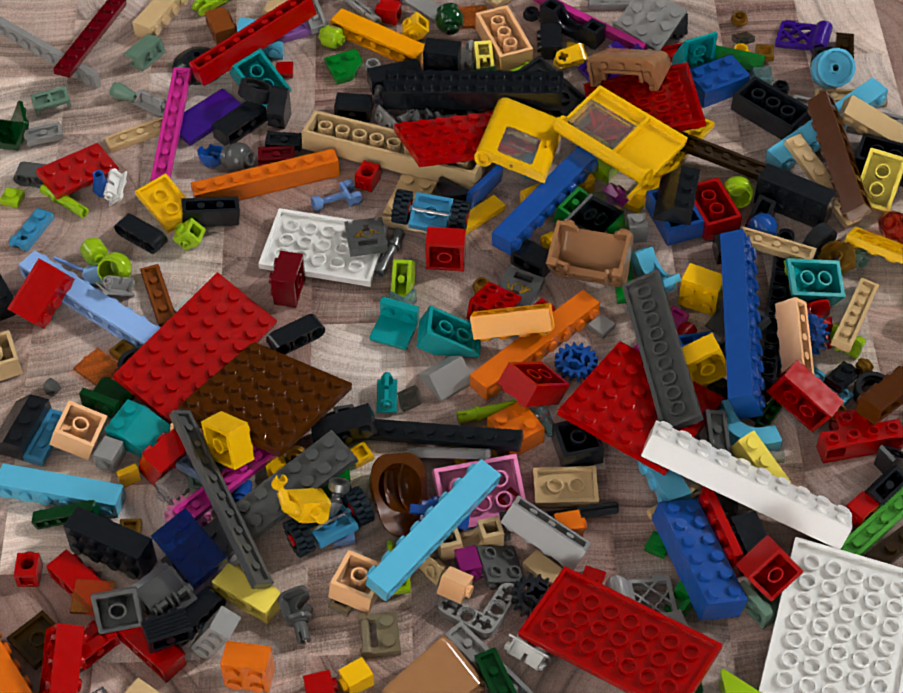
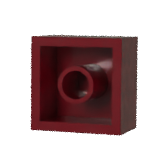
(287, 279)

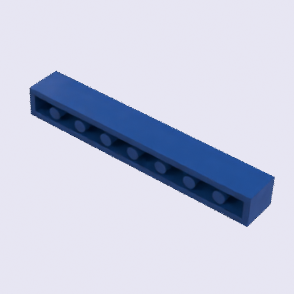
(544, 200)

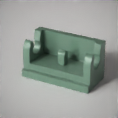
(145, 52)
(50, 99)

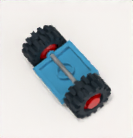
(429, 211)
(347, 520)

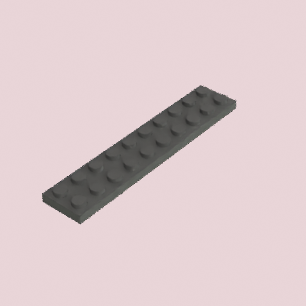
(661, 351)
(261, 506)

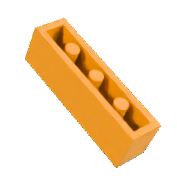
(512, 321)

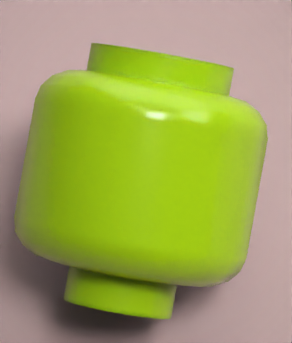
(331, 36)
(93, 251)

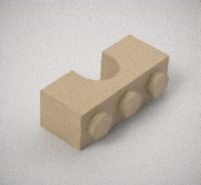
(488, 532)

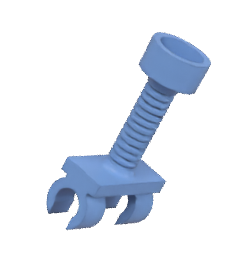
(345, 189)

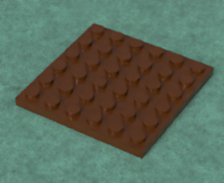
(271, 394)

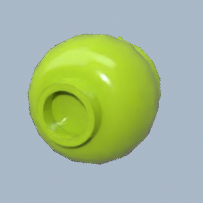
(739, 190)
(115, 265)

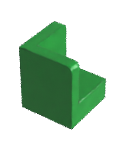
(682, 600)

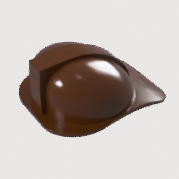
(394, 485)

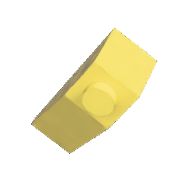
(483, 54)

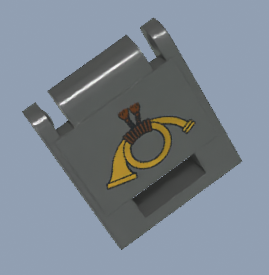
(364, 232)
(528, 291)

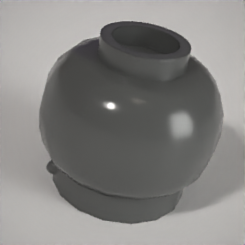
(237, 157)

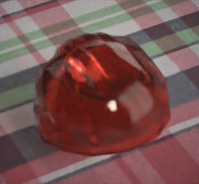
(891, 225)

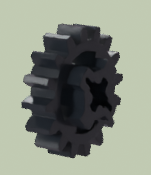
(529, 598)

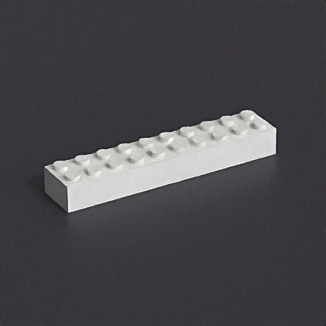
(748, 484)

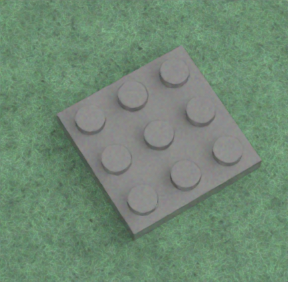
(651, 21)

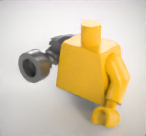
(311, 504)

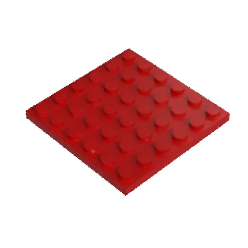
(673, 104)
(619, 405)

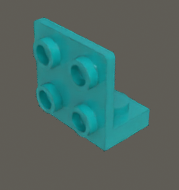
(396, 323)

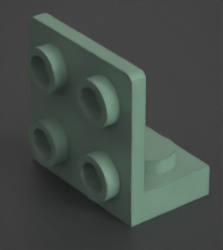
(759, 606)

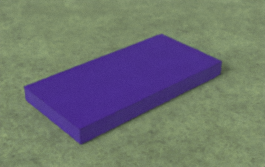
(199, 119)

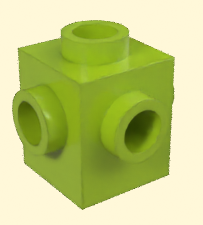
(188, 234)

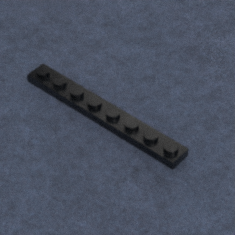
(448, 435)

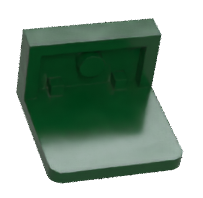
(13, 130)
(106, 397)

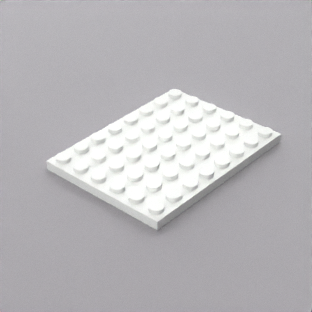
(837, 626)

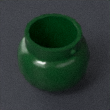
(449, 18)

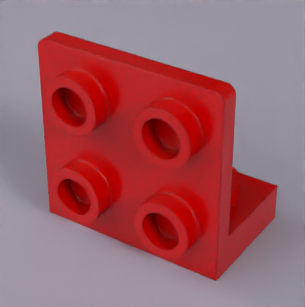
(492, 297)

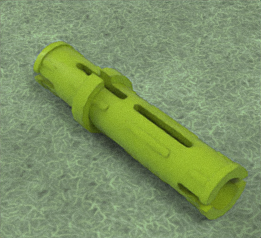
(66, 202)
(479, 413)

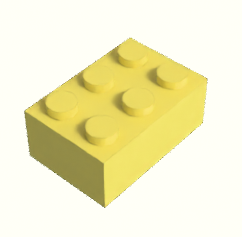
(881, 178)

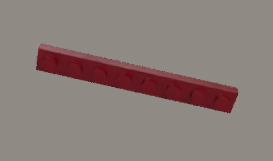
(89, 38)

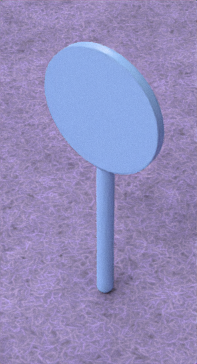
(89, 273)

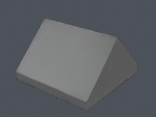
(446, 377)

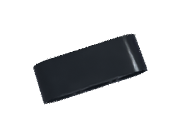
(140, 233)
(296, 334)
(202, 609)

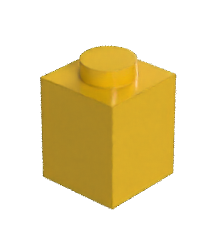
(355, 677)

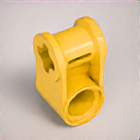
(573, 56)

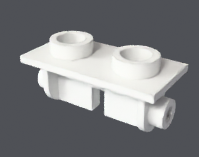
(115, 186)
(536, 656)

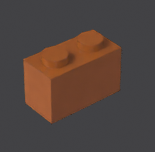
(220, 24)

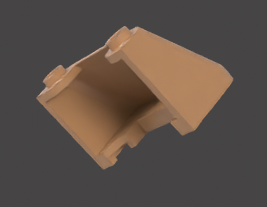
(647, 64)
(590, 254)
(438, 670)

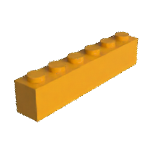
(377, 37)

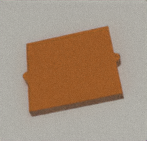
(470, 14)
(96, 366)
(81, 598)

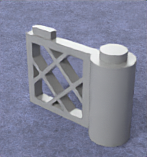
(626, 588)

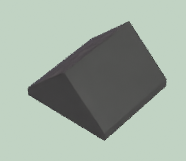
(117, 609)

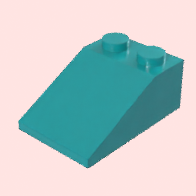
(696, 51)
(258, 67)
(815, 280)
(446, 335)
(136, 427)

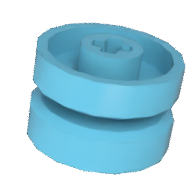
(842, 71)

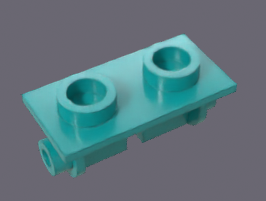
(386, 394)

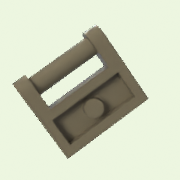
(387, 634)

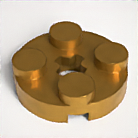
(843, 250)

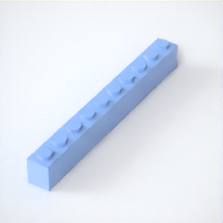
(99, 307)

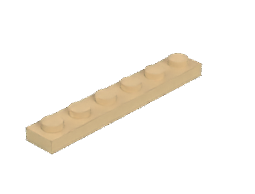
(815, 171)
(854, 315)

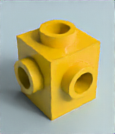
(415, 26)

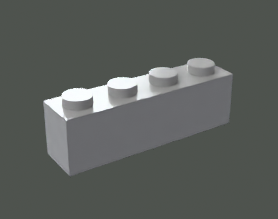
(545, 533)

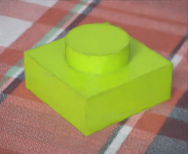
(12, 197)

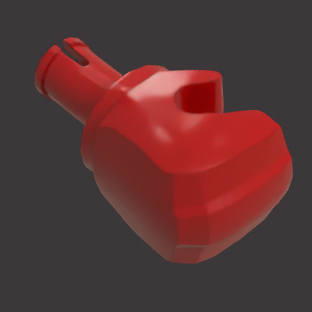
(822, 309)

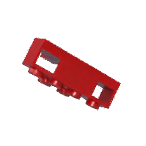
(856, 437)

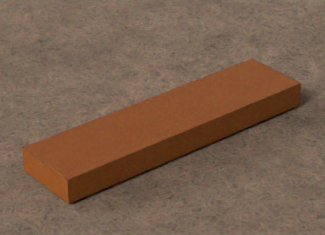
(157, 293)

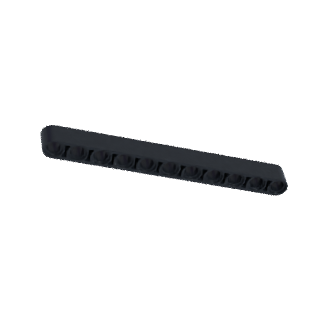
(777, 293)

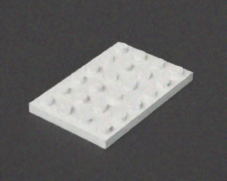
(323, 246)

